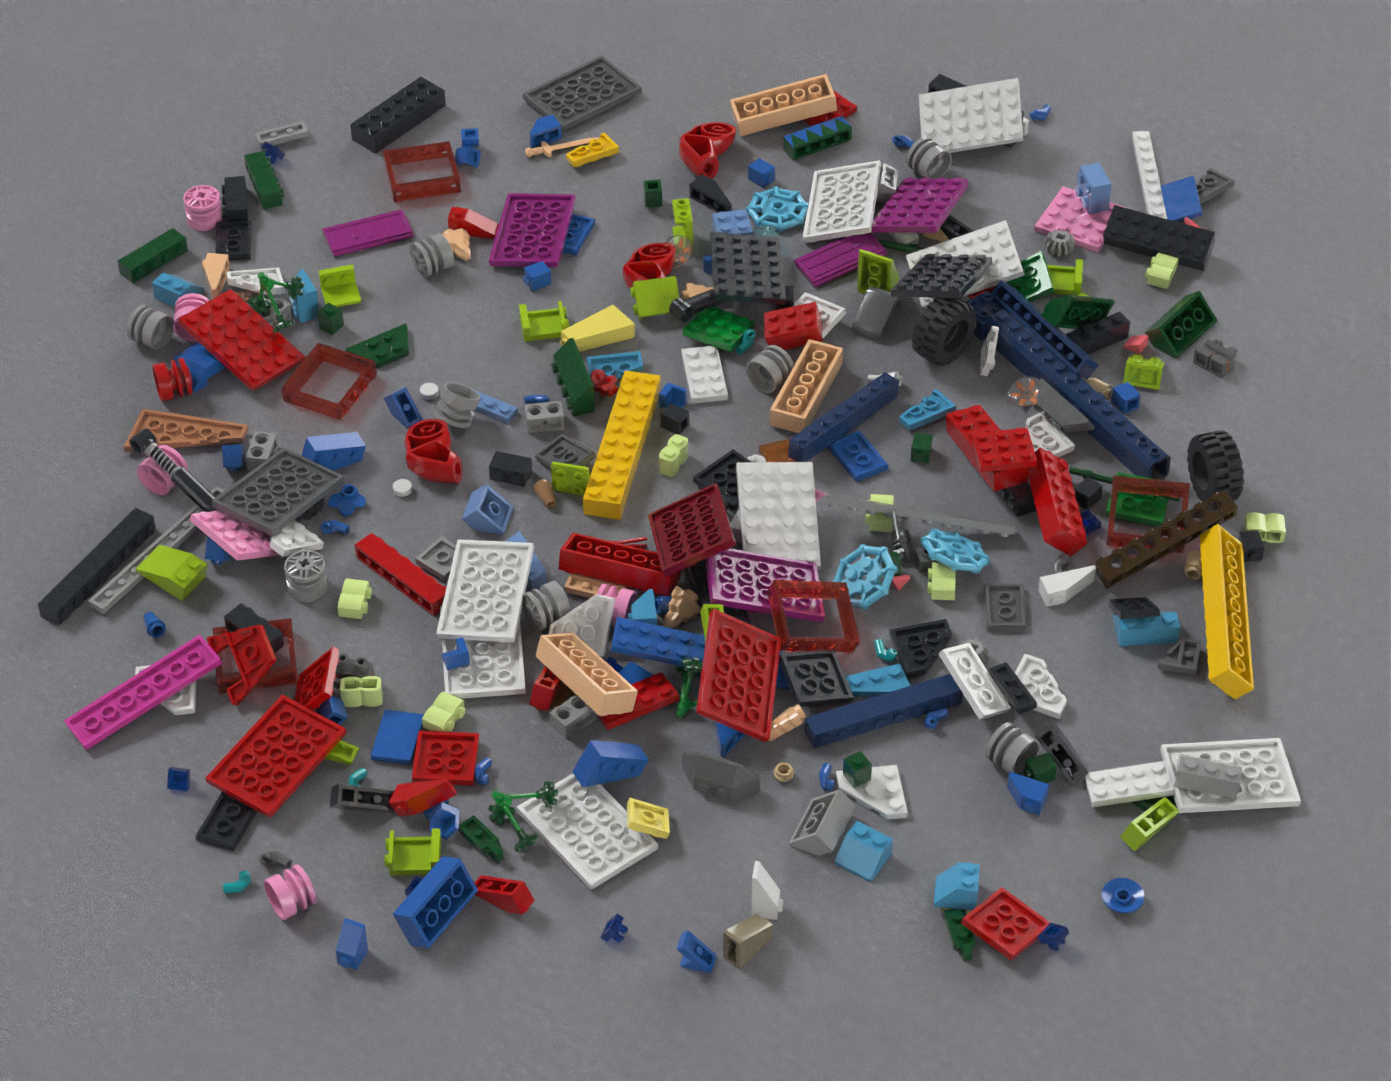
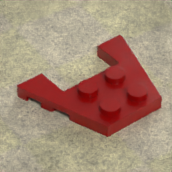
(252, 655)

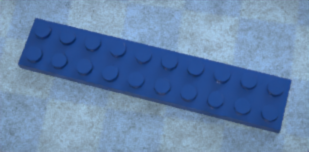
(664, 644)

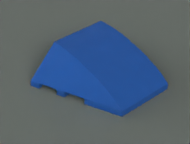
(200, 363)

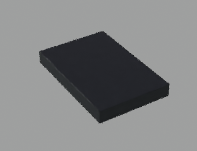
(234, 239)
(1134, 607)
(226, 823)

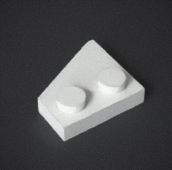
(988, 349)

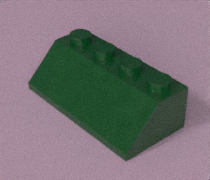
(1076, 310)
(1182, 325)
(573, 378)

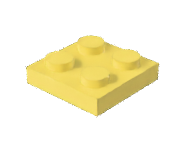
(648, 818)

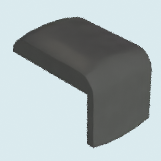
(875, 313)

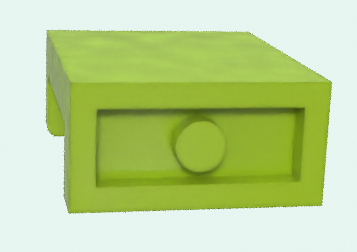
(683, 217)
(1067, 279)
(654, 296)
(543, 323)
(412, 854)

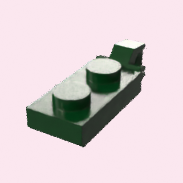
(481, 838)
(960, 936)

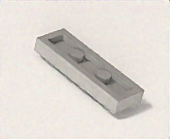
(282, 134)

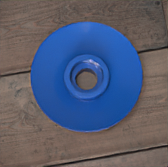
(1123, 889)

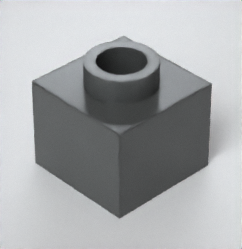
(922, 559)

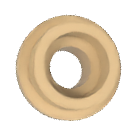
(783, 772)

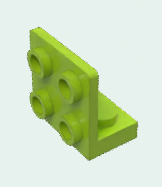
(339, 286)
(1143, 372)
(569, 478)

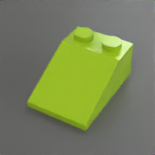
(875, 272)
(173, 570)

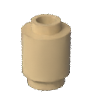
(1100, 386)
(1193, 565)

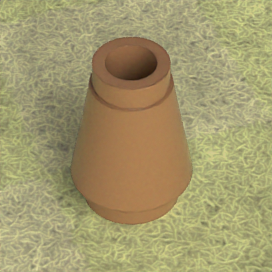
(545, 492)

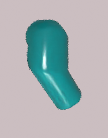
(747, 341)
(884, 654)
(357, 776)
(238, 886)

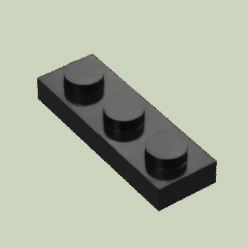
(1012, 688)

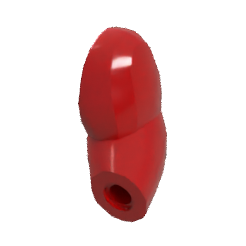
(703, 145)
(649, 263)
(430, 452)

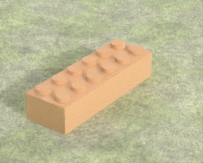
(783, 105)
(806, 386)
(586, 674)

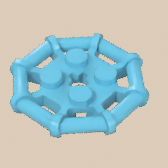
(770, 211)
(955, 551)
(864, 566)

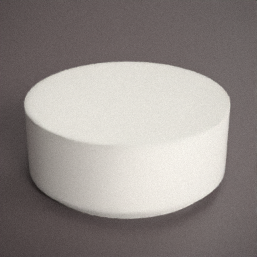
(429, 391)
(402, 487)

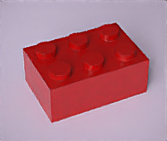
(793, 326)

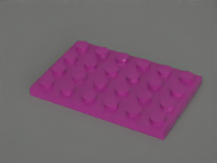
(919, 205)
(532, 229)
(743, 577)

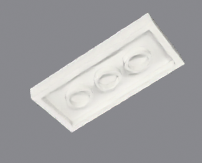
(704, 374)
(974, 681)
(1129, 784)

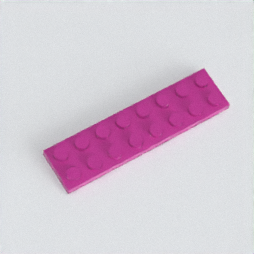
(142, 692)

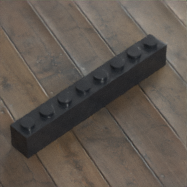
(97, 566)

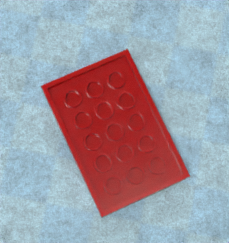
(241, 340)
(739, 675)
(276, 756)

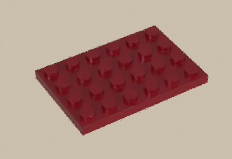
(691, 530)

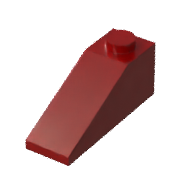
(472, 222)
(544, 690)
(420, 796)
(506, 894)

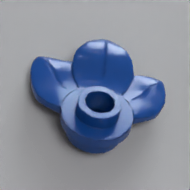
(347, 500)

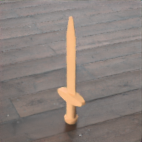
(546, 149)

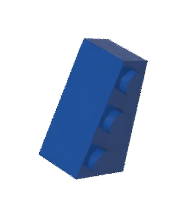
(334, 450)
(609, 762)

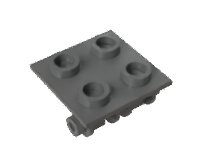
(900, 539)

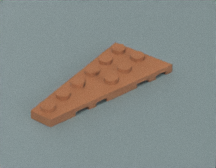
(186, 431)

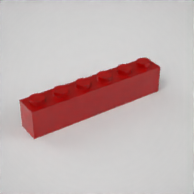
(401, 573)

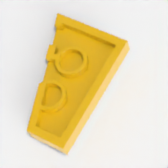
(593, 151)

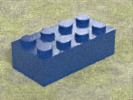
(435, 902)

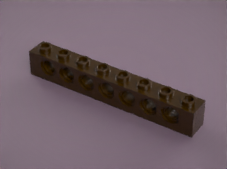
(1112, 575)

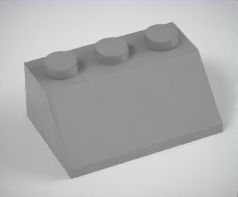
(1208, 776)
(823, 823)

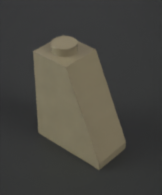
(746, 939)

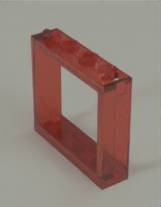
(421, 188)
(320, 353)
(1142, 486)
(814, 590)
(274, 676)

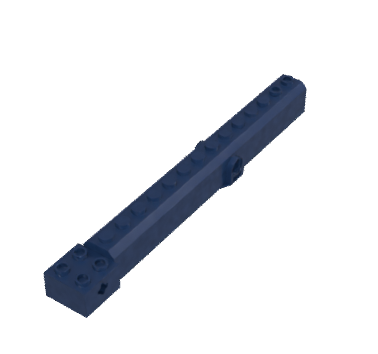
(1036, 360)

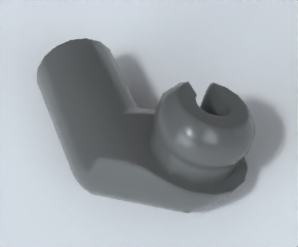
(1061, 560)
(274, 858)

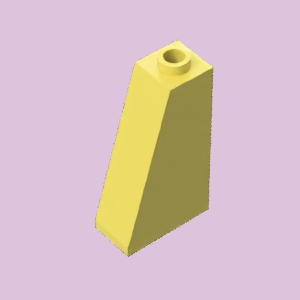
(600, 329)

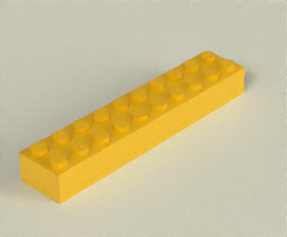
(622, 445)
(1226, 612)

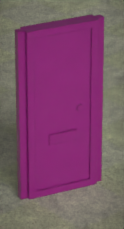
(367, 232)
(837, 258)

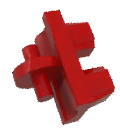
(603, 383)

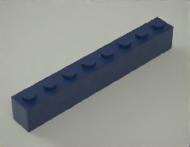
(1049, 335)
(843, 418)
(882, 710)

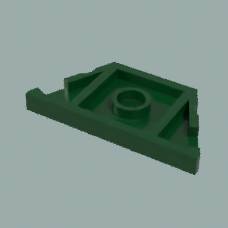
(384, 347)

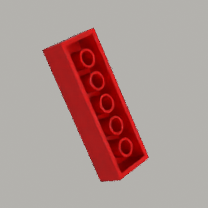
(971, 420)
(1056, 503)
(615, 564)

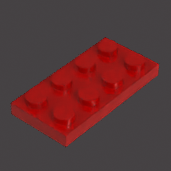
(651, 695)

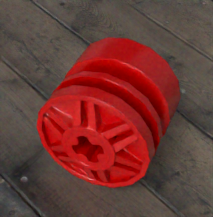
(172, 379)

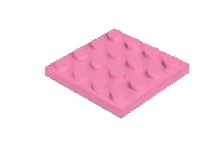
(1068, 214)
(234, 535)

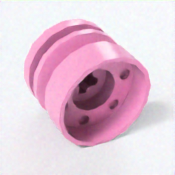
(202, 207)
(183, 306)
(154, 477)
(623, 601)
(286, 894)

